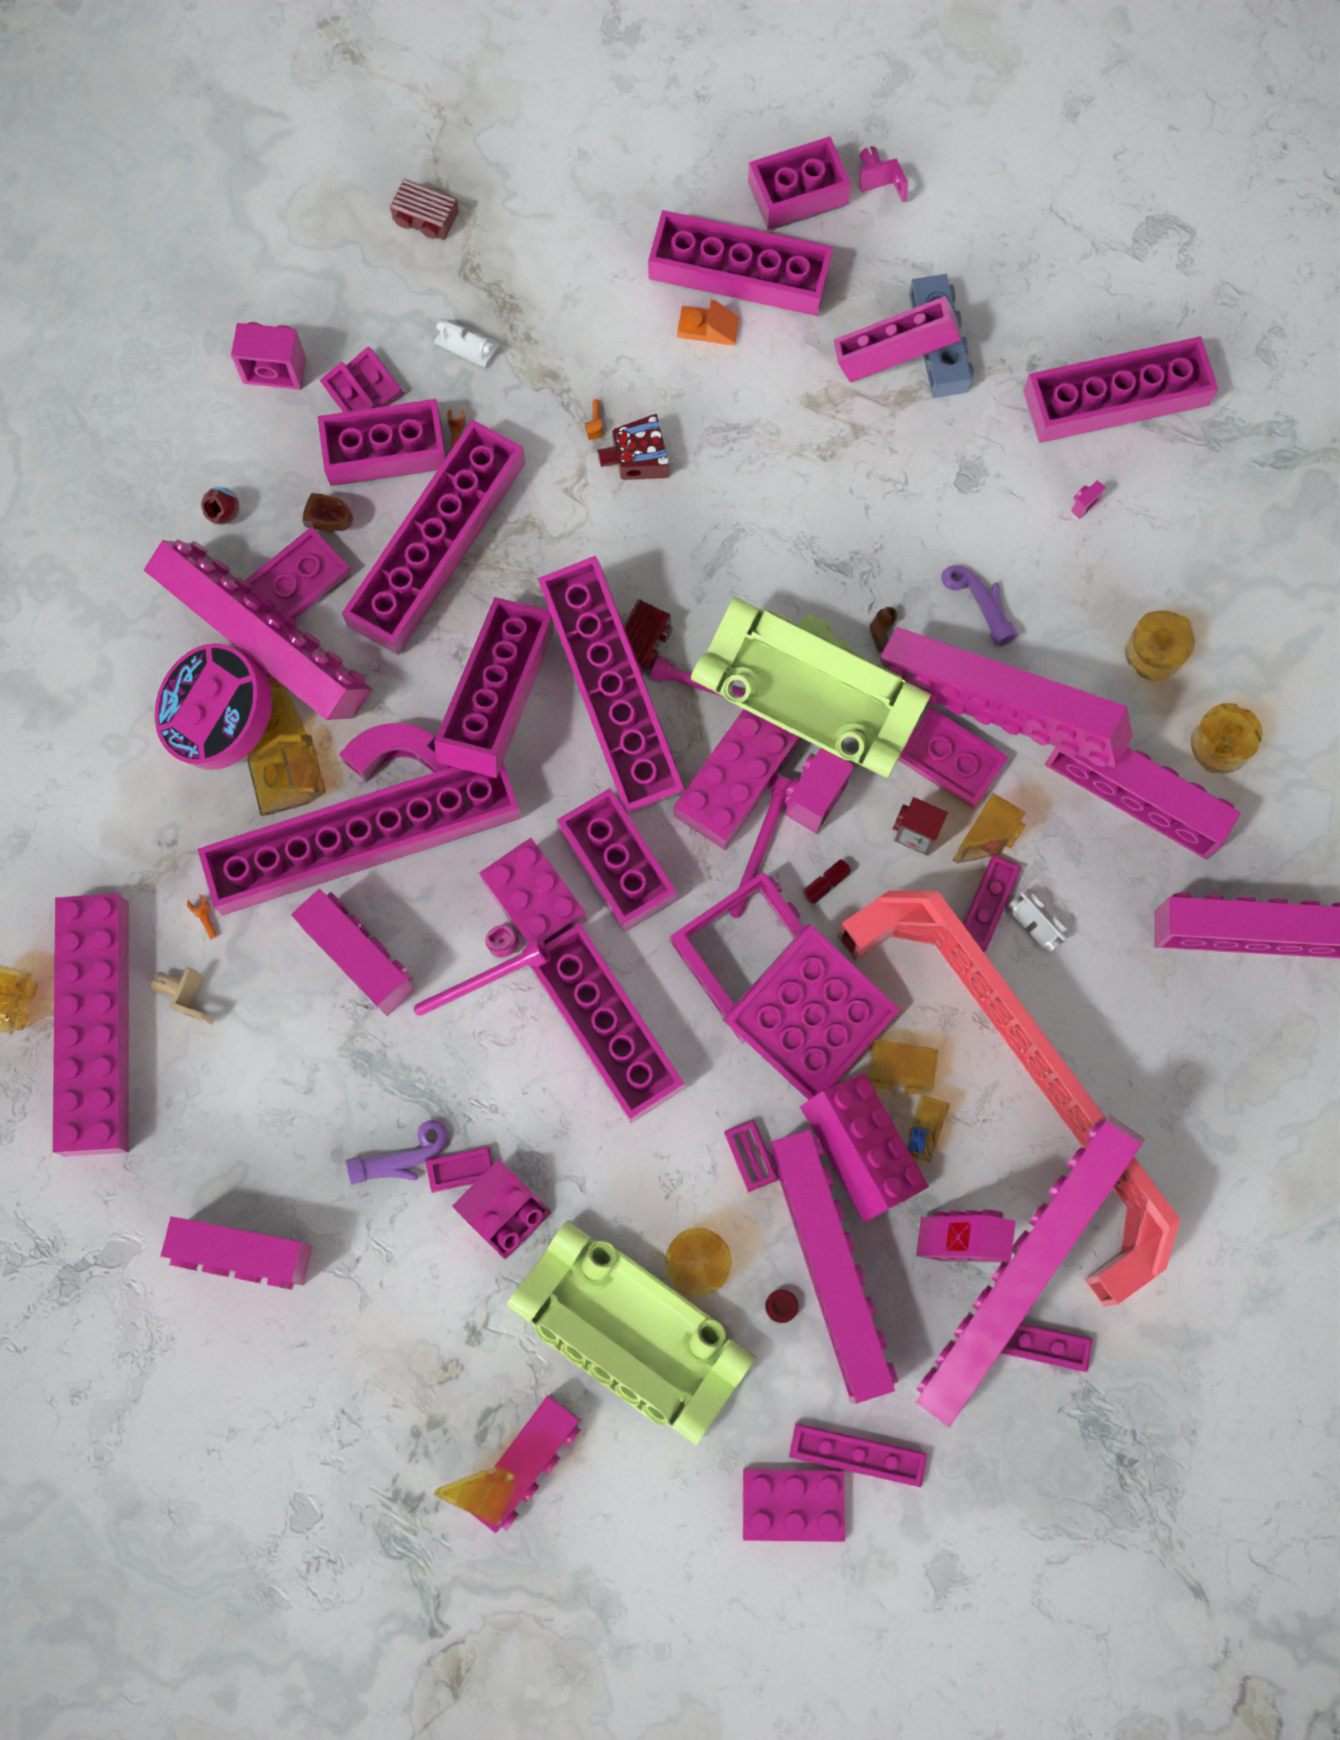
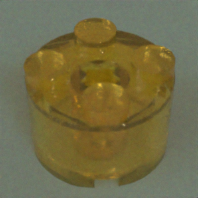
(1157, 630)
(1211, 737)
(15, 990)
(682, 1251)

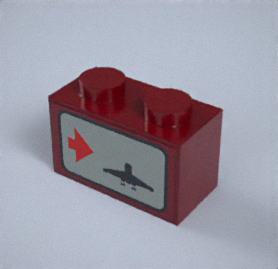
(919, 825)

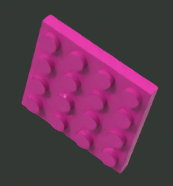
(811, 1013)

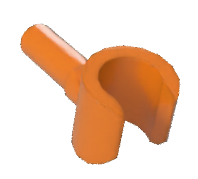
(455, 425)
(594, 427)
(202, 913)

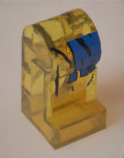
(926, 1127)

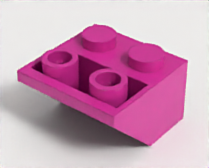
(501, 1209)

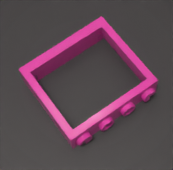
(679, 940)

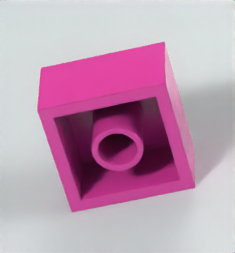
(268, 355)
(818, 790)

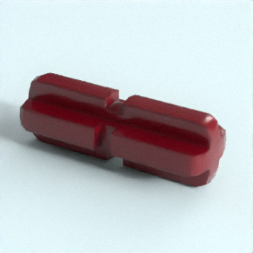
(831, 877)

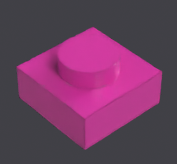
(1087, 498)

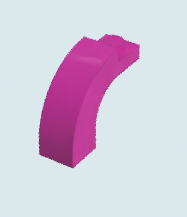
(386, 742)

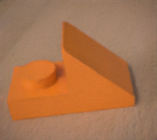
(710, 325)

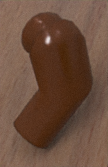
(881, 625)

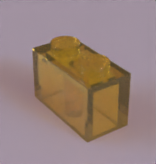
(902, 1067)

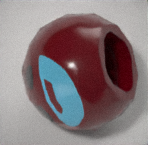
(220, 505)

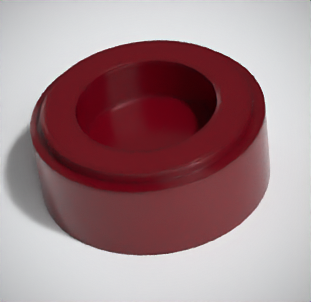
(781, 1306)

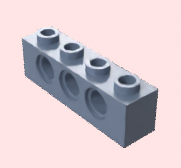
(943, 377)

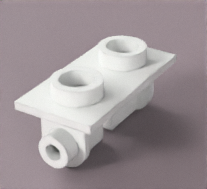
(465, 342)
(1048, 928)

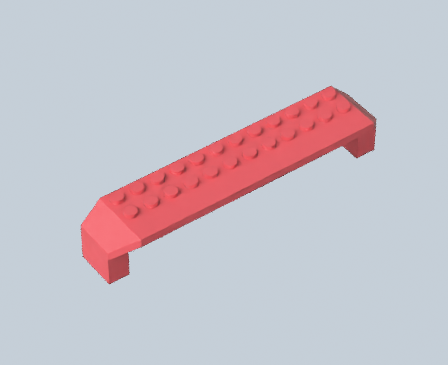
(928, 919)

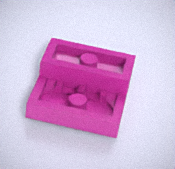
(362, 383)

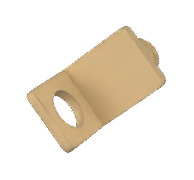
(182, 992)

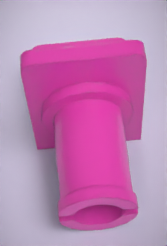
(881, 173)

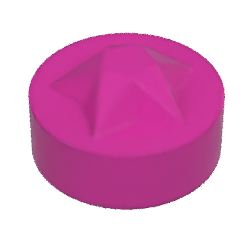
(502, 941)

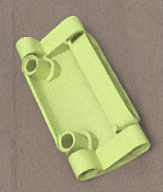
(811, 686)
(631, 1332)

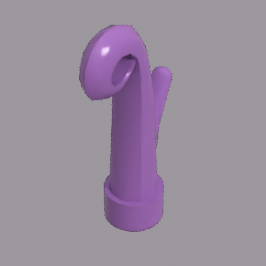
(1001, 629)
(395, 1164)

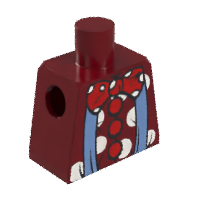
(637, 450)

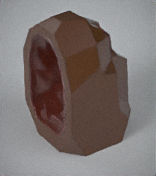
(327, 513)

